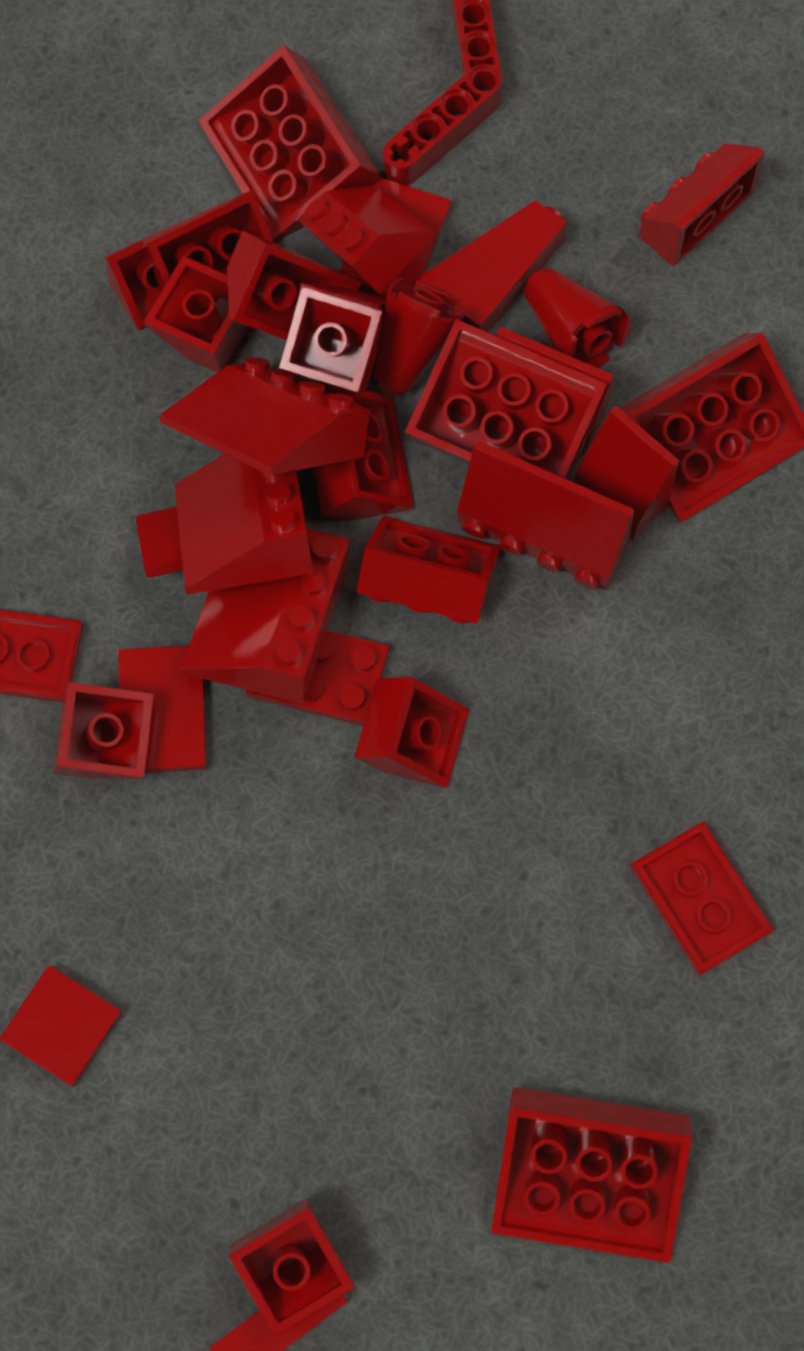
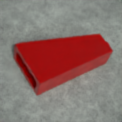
(496, 265)

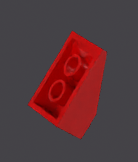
(629, 469)

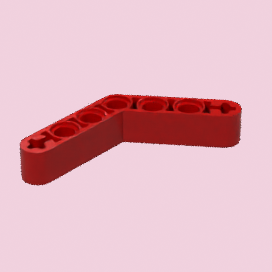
(410, 156)

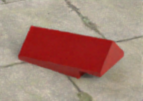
(209, 238)

